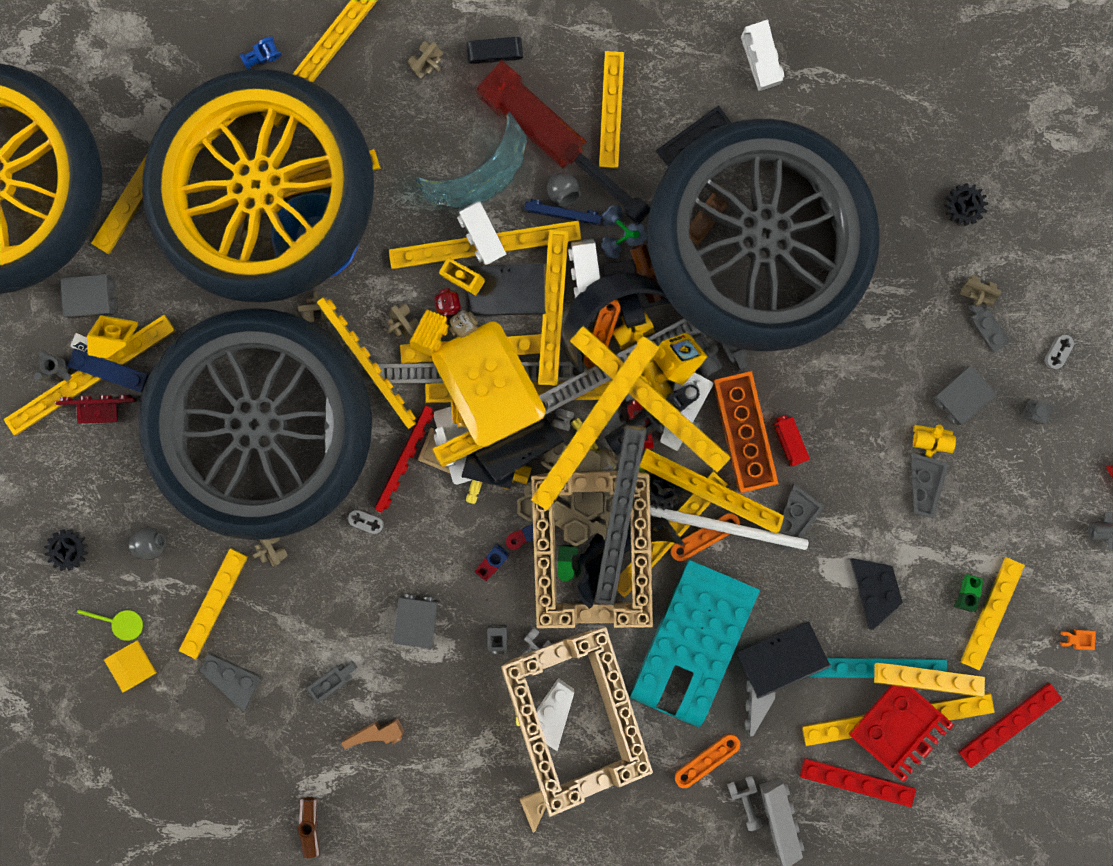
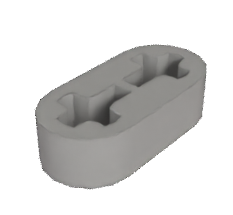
(1055, 349)
(367, 517)

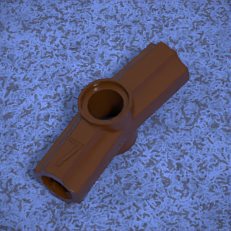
(644, 267)
(309, 839)

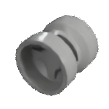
(566, 416)

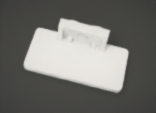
(446, 431)

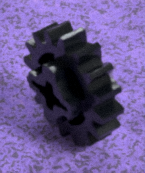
(974, 207)
(668, 496)
(64, 541)

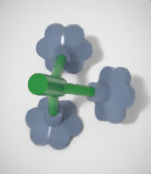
(633, 234)

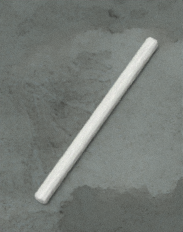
(729, 528)

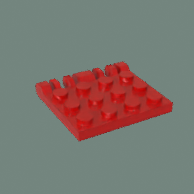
(897, 728)

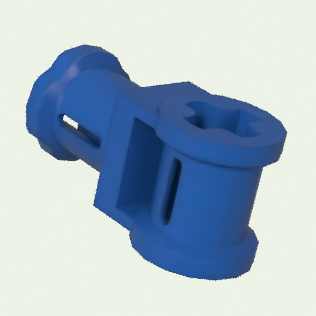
(261, 53)

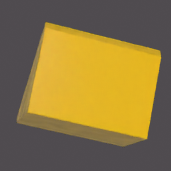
(130, 666)

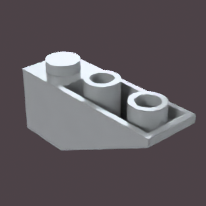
(757, 709)

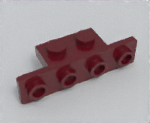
(96, 411)

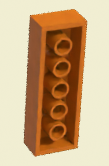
(745, 432)

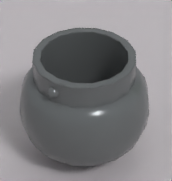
(563, 189)
(147, 544)

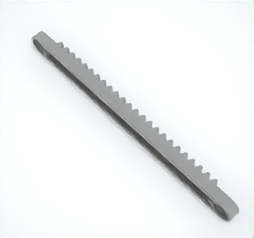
(428, 373)
(595, 376)

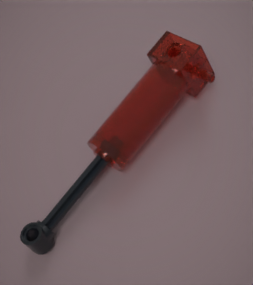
(506, 93)

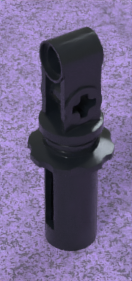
(677, 396)

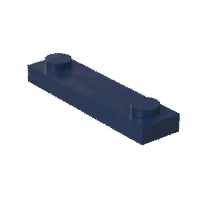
(537, 207)
(108, 370)

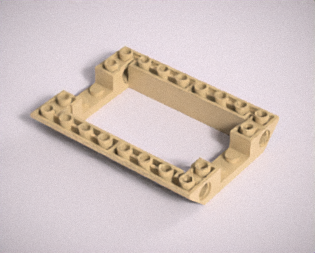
(566, 615)
(634, 757)

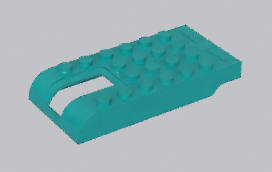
(698, 650)

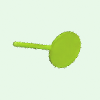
(125, 625)

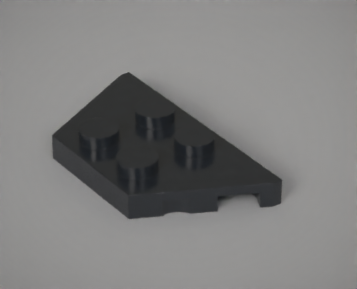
(877, 590)

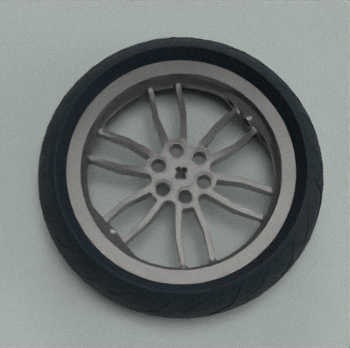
(841, 195)
(165, 424)

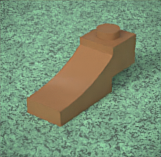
(701, 223)
(388, 733)

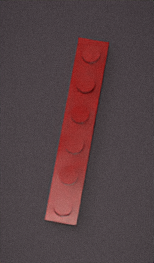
(408, 451)
(1010, 725)
(858, 782)

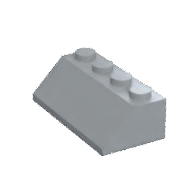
(781, 822)

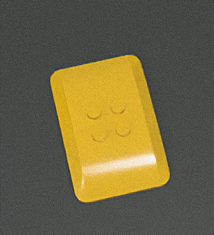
(488, 384)

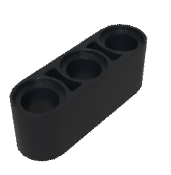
(494, 50)
(632, 310)

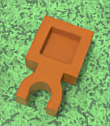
(1080, 639)

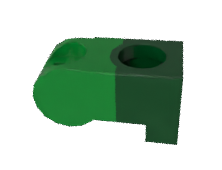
(565, 568)
(969, 593)

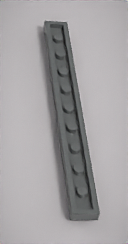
(620, 514)

